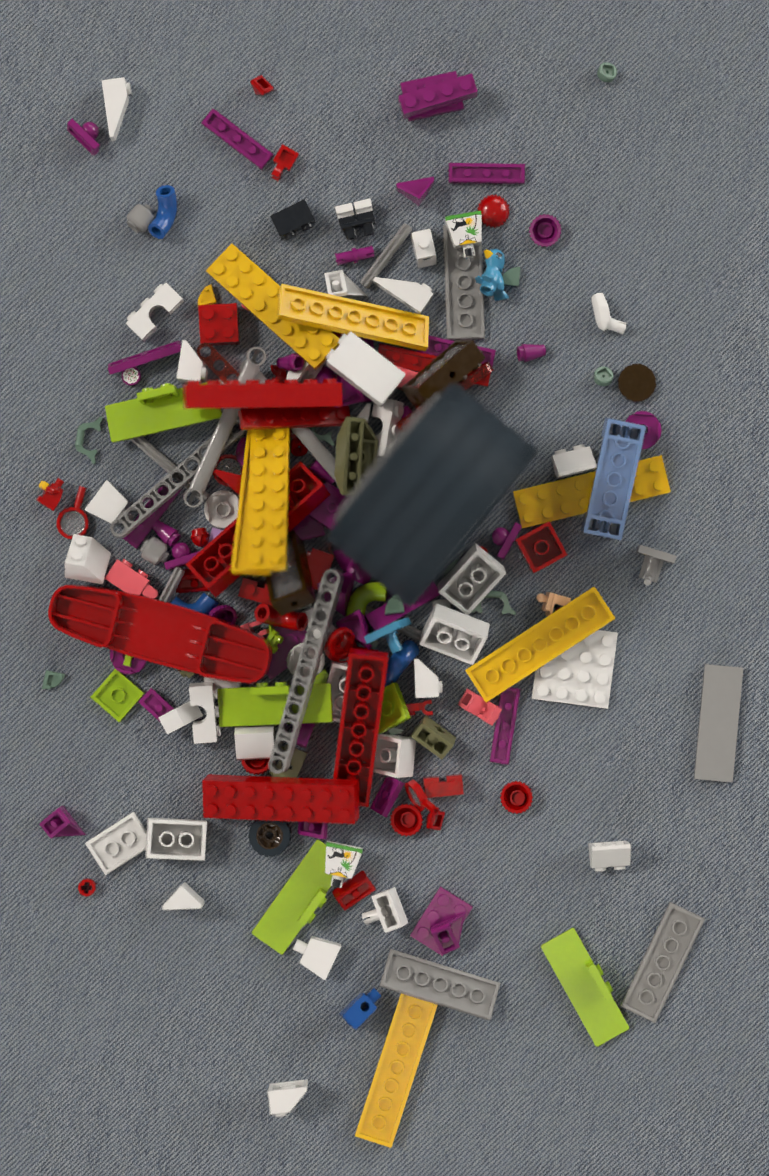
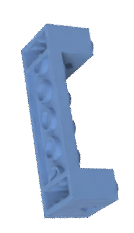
(613, 479)

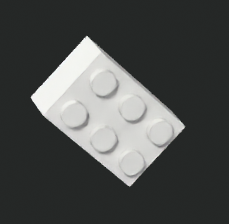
(471, 579)
(454, 634)
(176, 839)

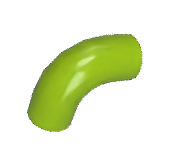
(364, 595)

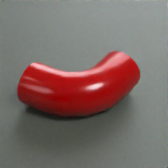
(268, 615)

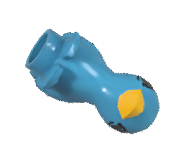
(492, 279)

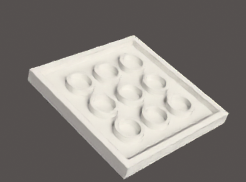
(580, 673)

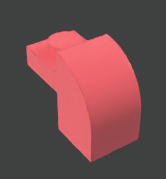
(477, 706)

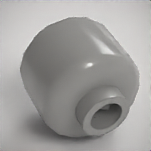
(140, 218)
(154, 551)

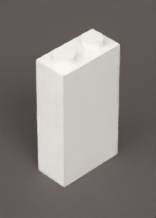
(364, 368)

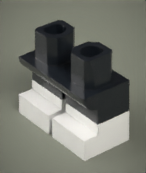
(364, 218)

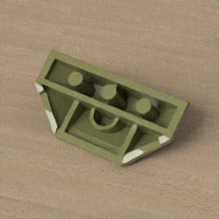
(354, 453)

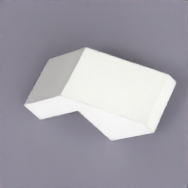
(180, 717)

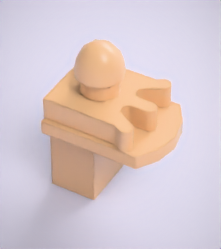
(550, 600)

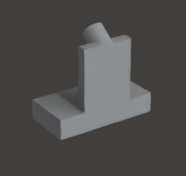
(653, 563)

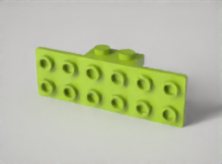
(153, 413)
(266, 704)
(296, 901)
(585, 986)

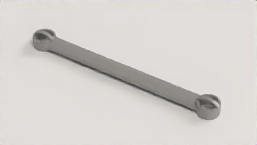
(221, 434)
(307, 437)

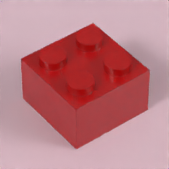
(219, 324)
(541, 547)

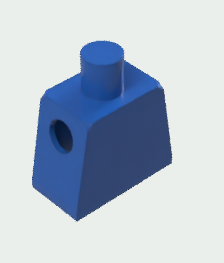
(352, 1012)

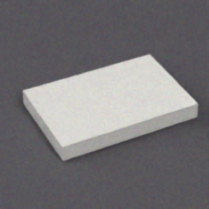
(118, 843)

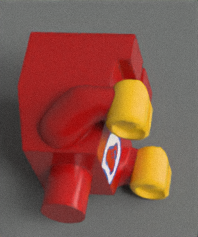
(51, 495)

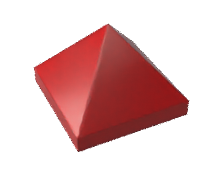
(261, 85)
(435, 821)

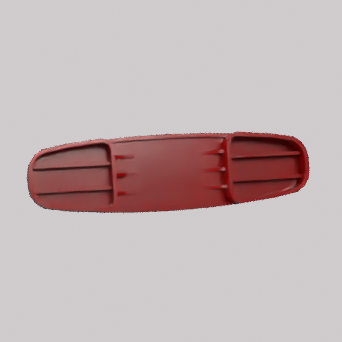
(160, 633)

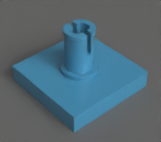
(389, 633)

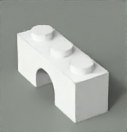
(163, 298)
(390, 414)
(204, 695)

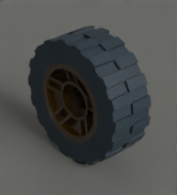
(265, 845)

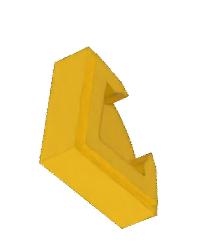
(207, 296)

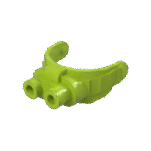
(274, 638)

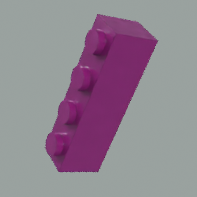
(437, 96)

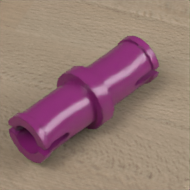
(354, 255)

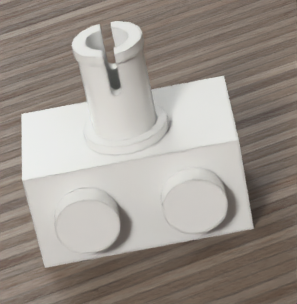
(388, 910)

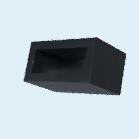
(293, 219)

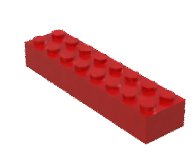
(262, 395)
(214, 561)
(360, 719)
(281, 798)

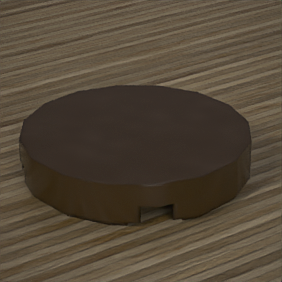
(636, 382)

